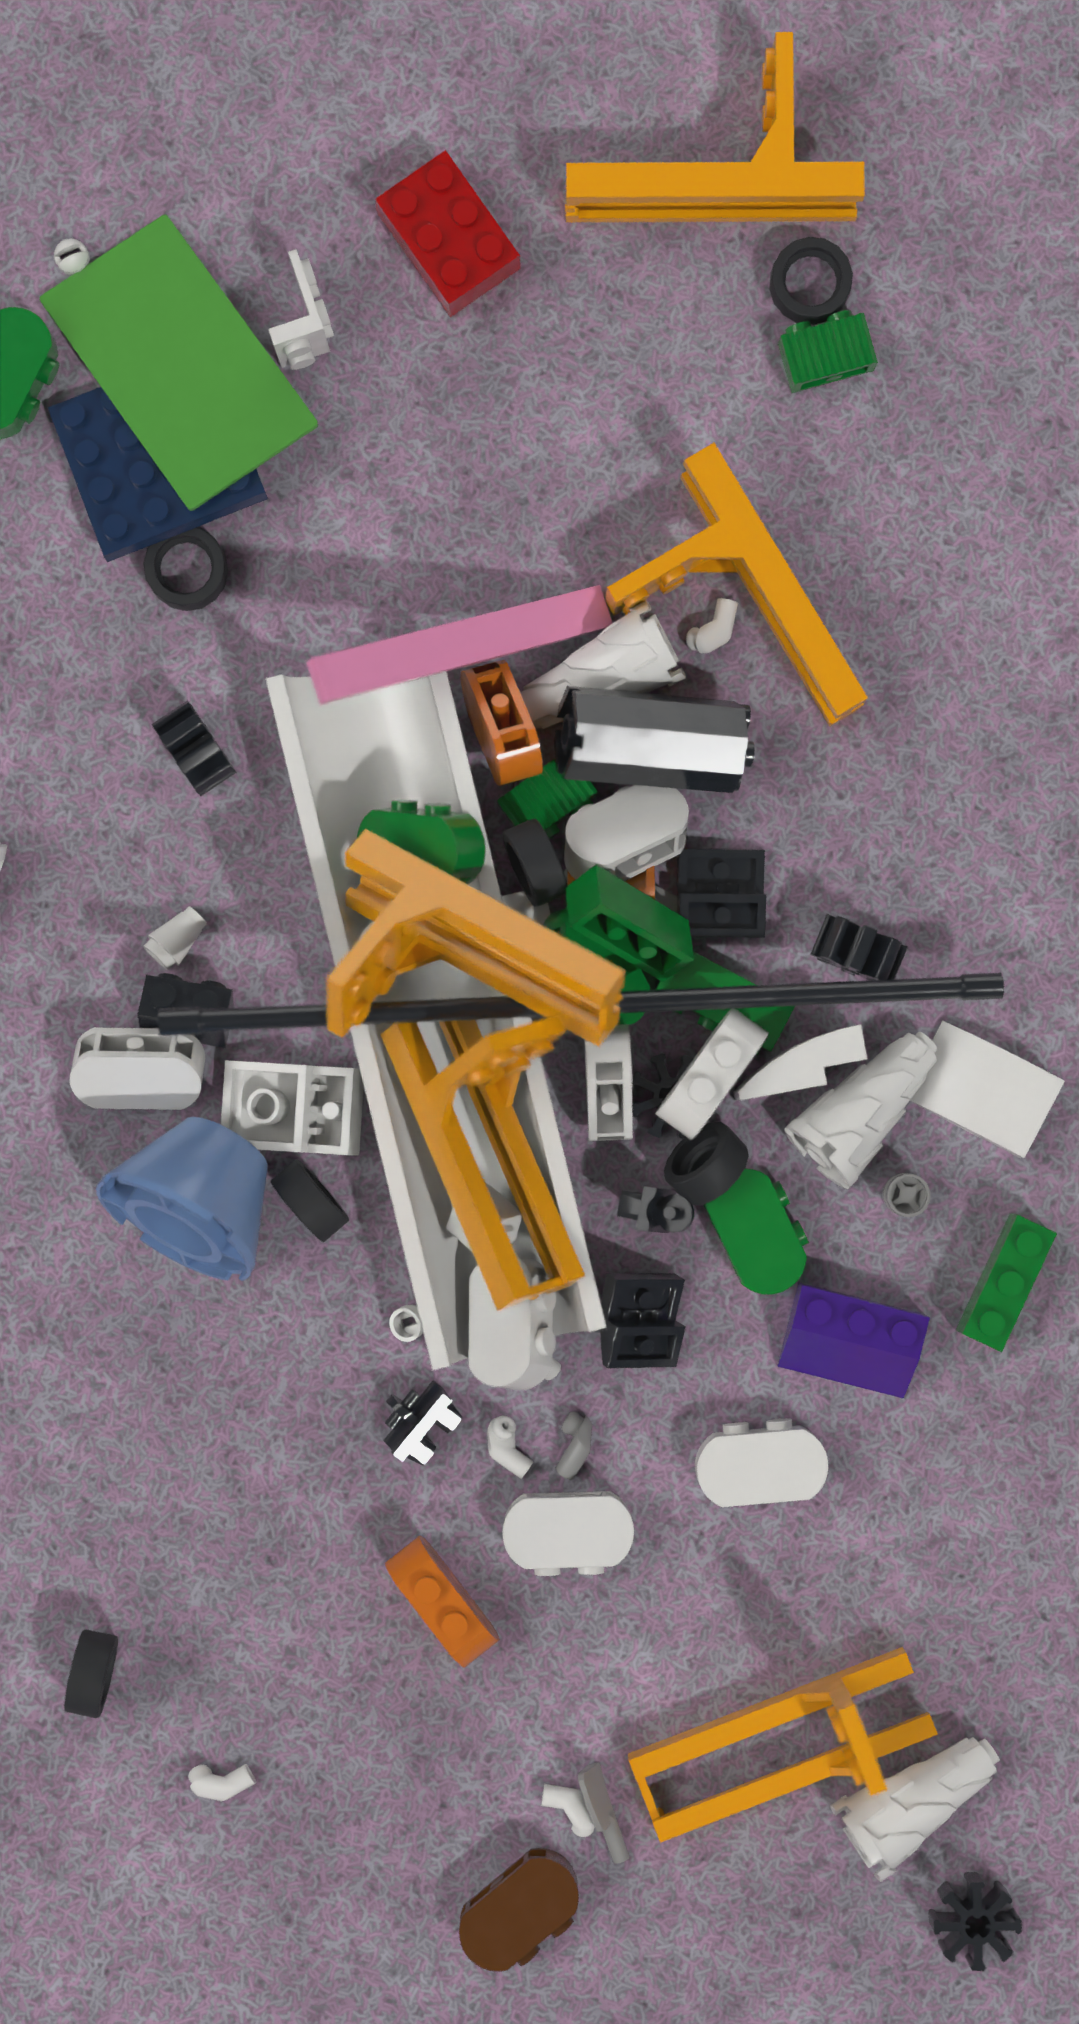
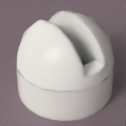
(73, 262)
(397, 1326)

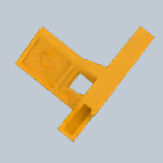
(754, 191)
(742, 545)
(432, 917)
(491, 1073)
(852, 1759)

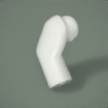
(715, 632)
(218, 1787)
(573, 1804)

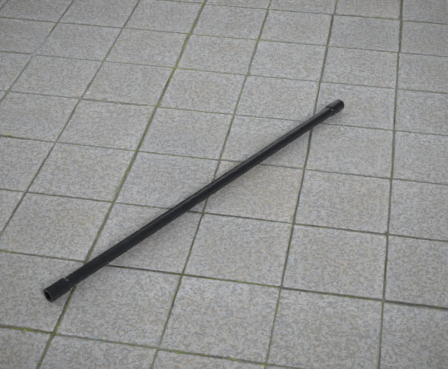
(964, 987)

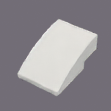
(804, 1064)
(987, 1090)
(294, 1106)

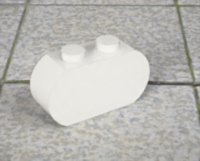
(627, 831)
(137, 1069)
(712, 1073)
(609, 1087)
(512, 1344)
(761, 1464)
(568, 1531)

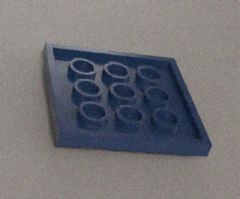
(122, 485)

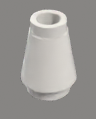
(174, 938)

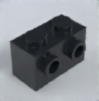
(173, 992)

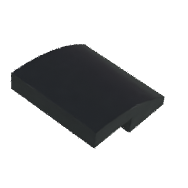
(722, 891)
(641, 1320)

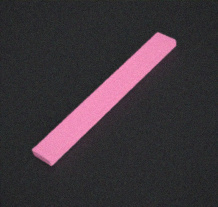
(458, 644)

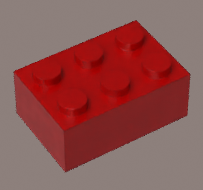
(448, 233)

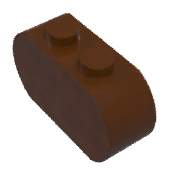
(519, 1911)

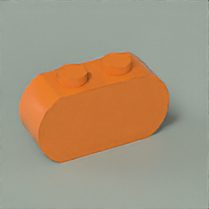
(501, 722)
(442, 1601)

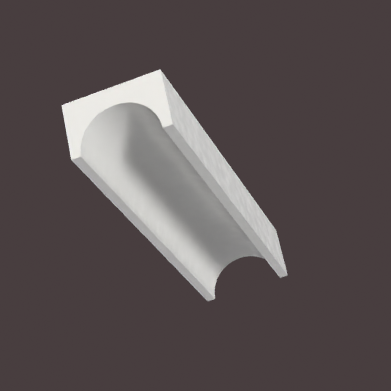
(341, 767)

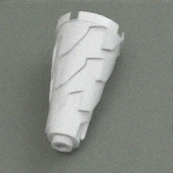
(623, 657)
(850, 1122)
(916, 1804)

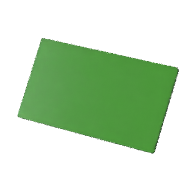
(178, 362)

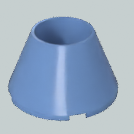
(193, 1197)

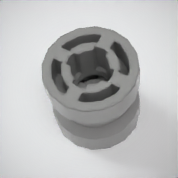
(914, 1196)

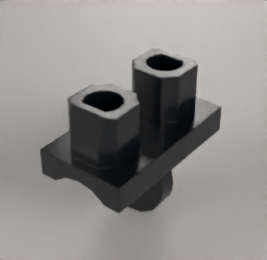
(656, 1210)
(413, 1419)

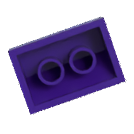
(853, 1340)

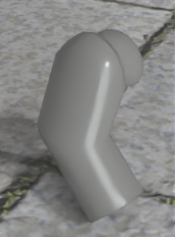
(579, 1446)

